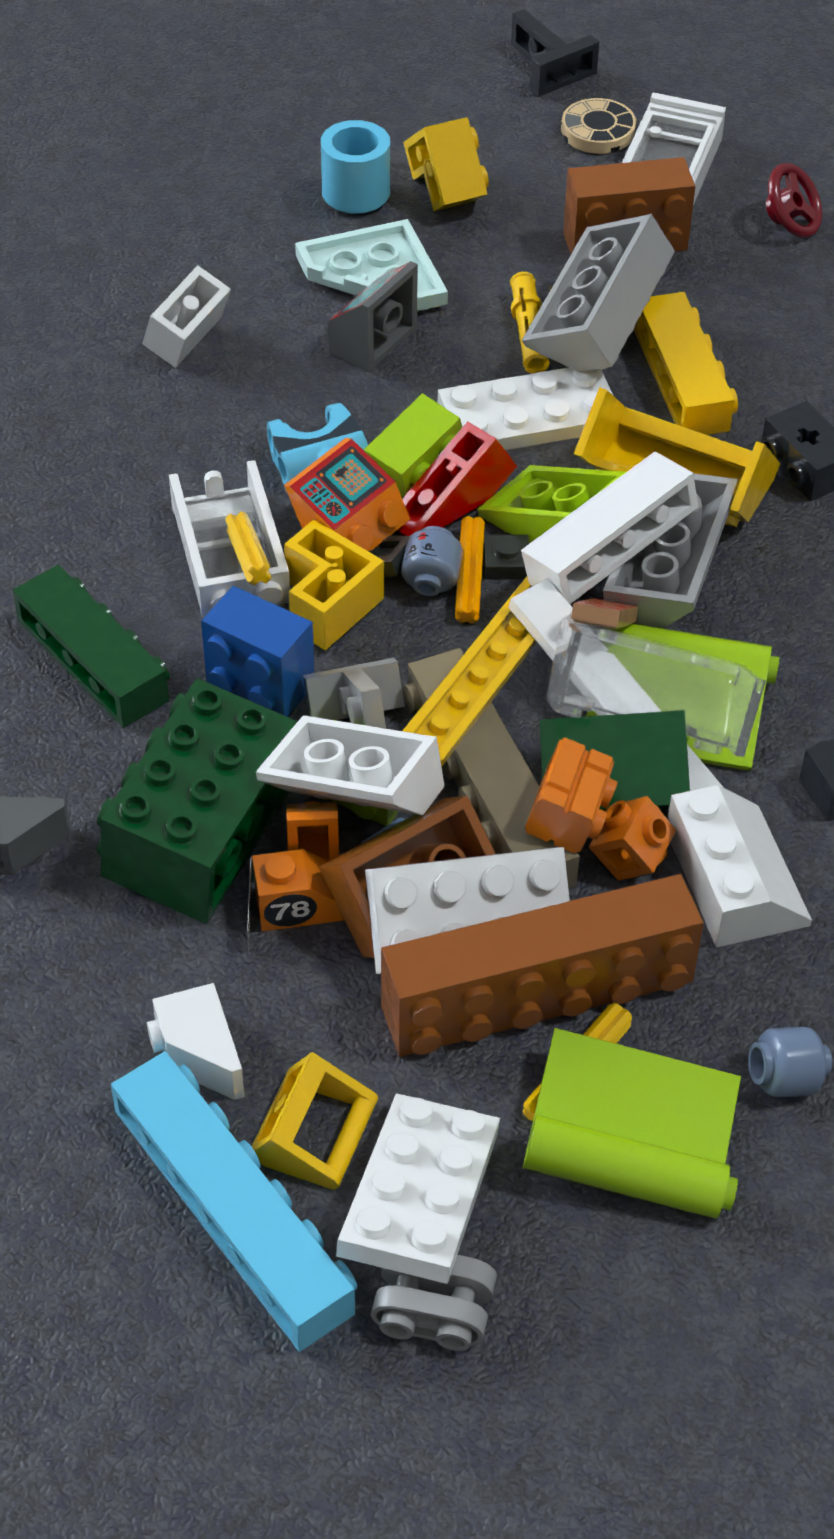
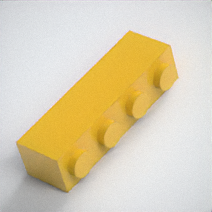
(685, 365)

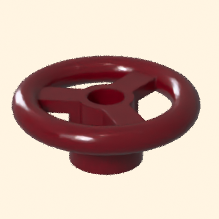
(789, 202)

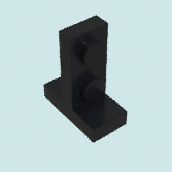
(552, 60)

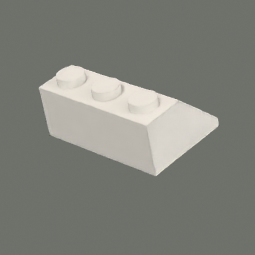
(357, 765)
(734, 866)

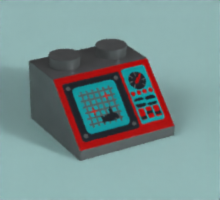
(376, 319)

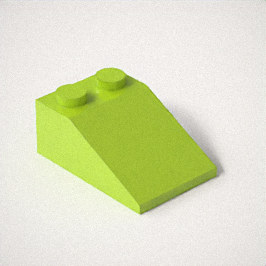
(543, 498)

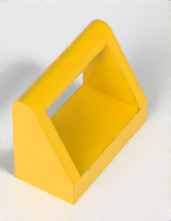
(275, 1138)

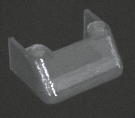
(639, 675)

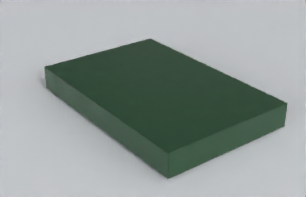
(645, 749)

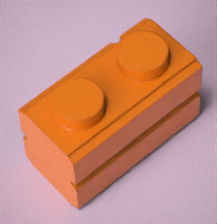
(571, 796)

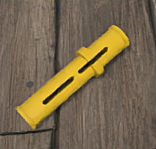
(523, 310)

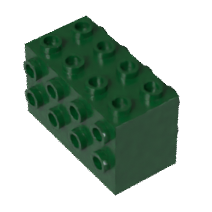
(193, 802)

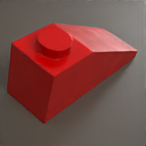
(457, 480)

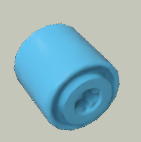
(355, 166)

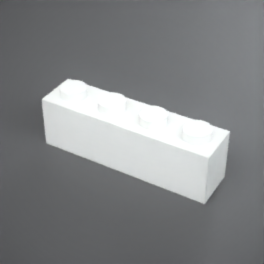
(612, 527)

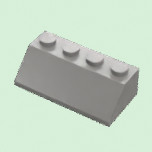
(600, 293)
(672, 569)

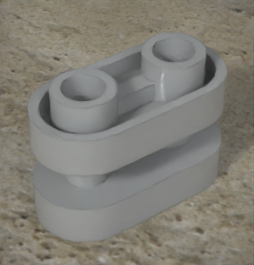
(437, 1309)

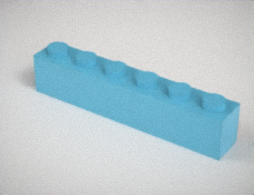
(235, 1200)

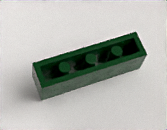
(92, 645)

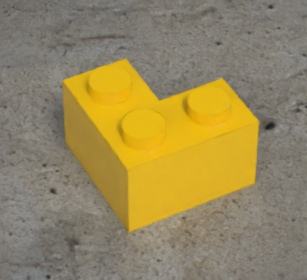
(448, 162)
(331, 581)

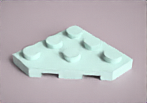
(361, 256)

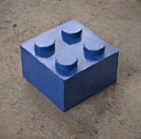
(257, 650)

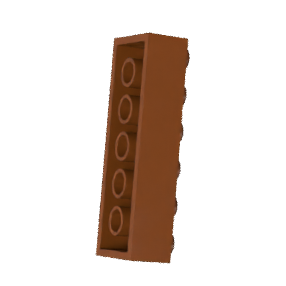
(539, 965)

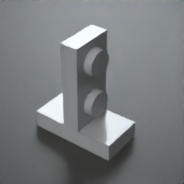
(355, 692)

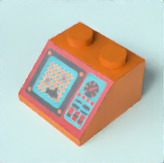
(348, 496)

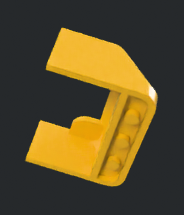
(622, 438)

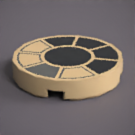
(598, 125)

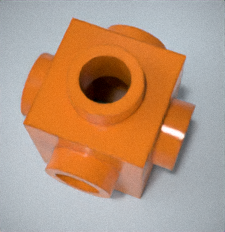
(633, 838)

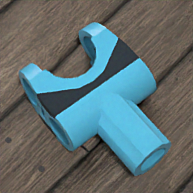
(296, 450)

